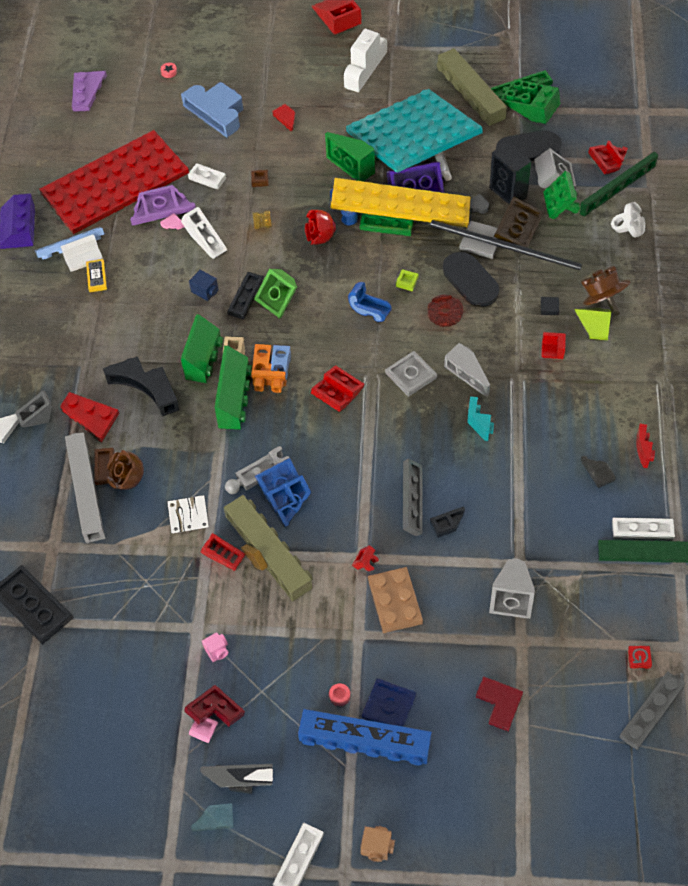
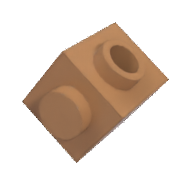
(377, 843)

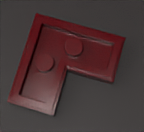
(505, 700)
(214, 702)

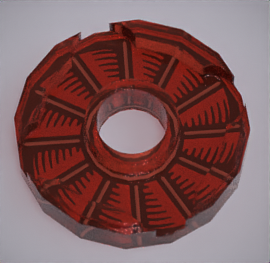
(441, 318)

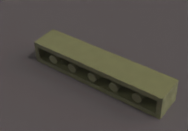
(471, 87)
(256, 533)

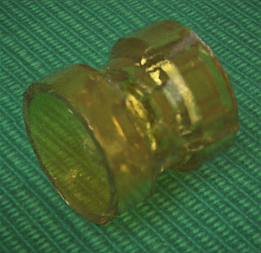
(266, 219)

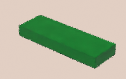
(386, 224)

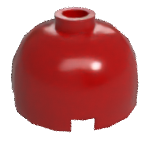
(319, 227)

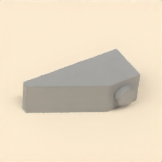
(465, 365)

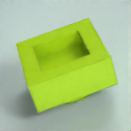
(407, 280)

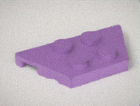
(160, 204)

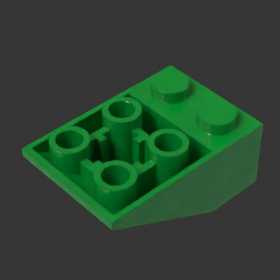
(532, 100)

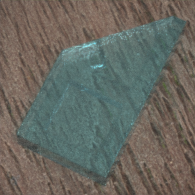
(215, 818)

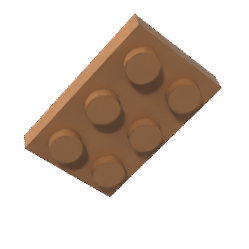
(395, 600)

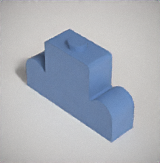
(216, 107)

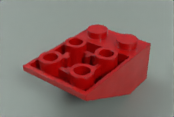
(339, 14)

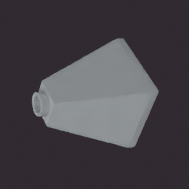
(513, 591)

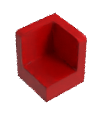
(553, 345)

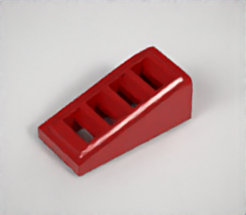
(227, 547)

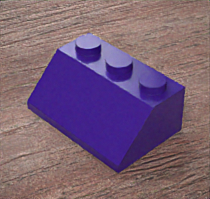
(420, 177)
(17, 222)

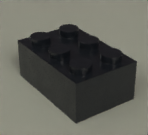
(509, 173)

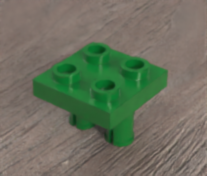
(561, 196)

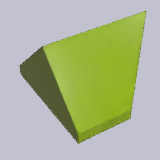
(595, 322)

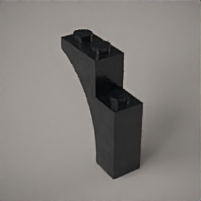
(152, 383)

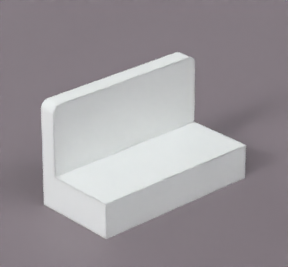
(81, 251)

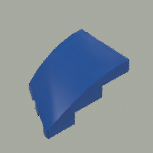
(283, 489)

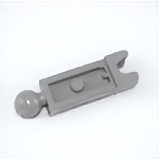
(246, 476)

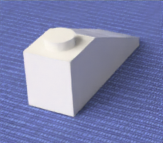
(203, 233)

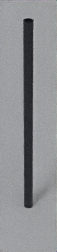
(507, 245)

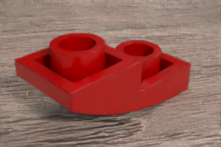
(644, 446)

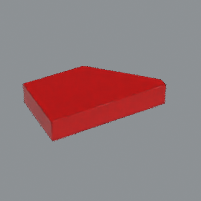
(285, 116)

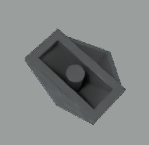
(36, 411)

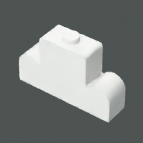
(365, 57)

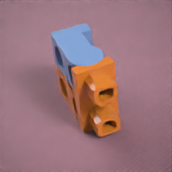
(270, 367)

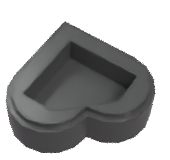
(479, 204)

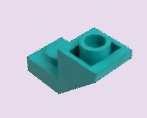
(479, 422)

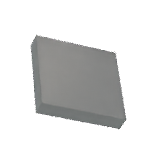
(478, 247)
(411, 373)

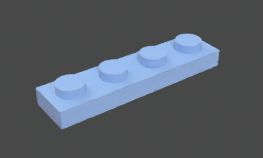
(45, 252)

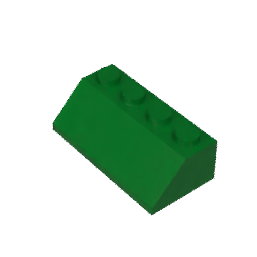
(232, 389)

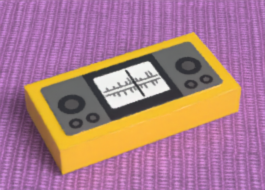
(96, 275)

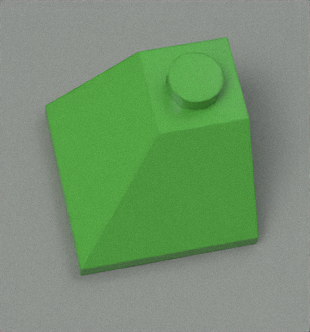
(276, 291)

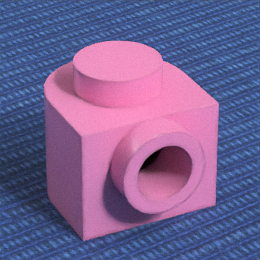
(215, 646)

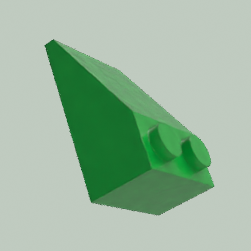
(351, 155)

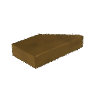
(255, 557)

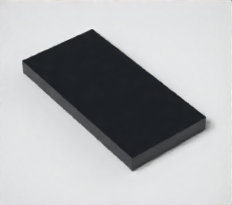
(33, 604)

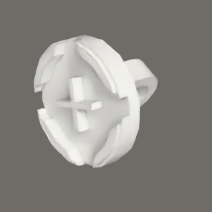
(632, 220)

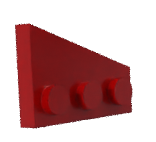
(92, 415)

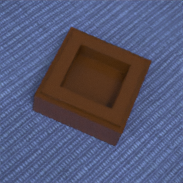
(259, 178)

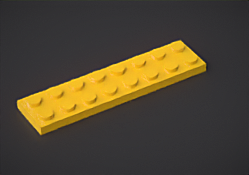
(400, 202)

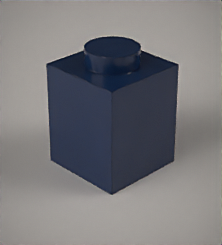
(203, 285)

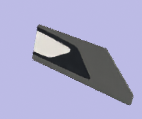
(240, 775)

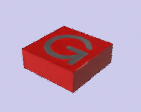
(639, 657)

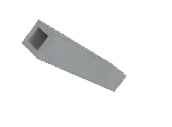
(84, 487)

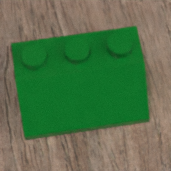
(201, 350)

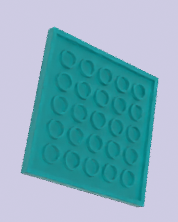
(414, 130)

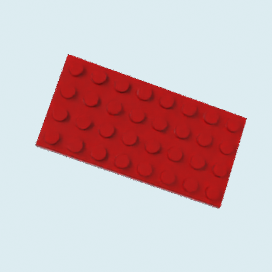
(113, 181)

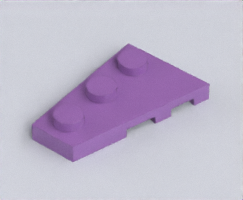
(85, 89)

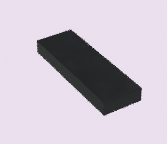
(245, 295)

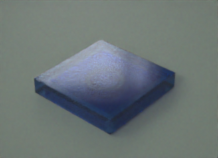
(388, 703)

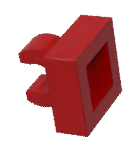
(363, 559)

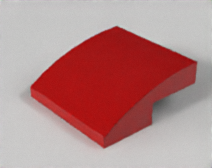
(337, 388)

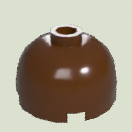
(125, 470)

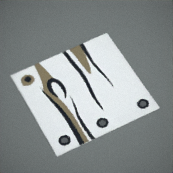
(187, 514)

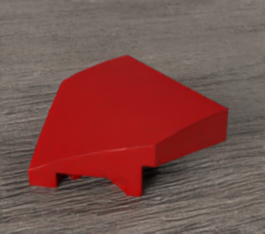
(608, 157)

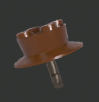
(604, 286)

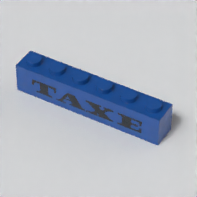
(364, 736)

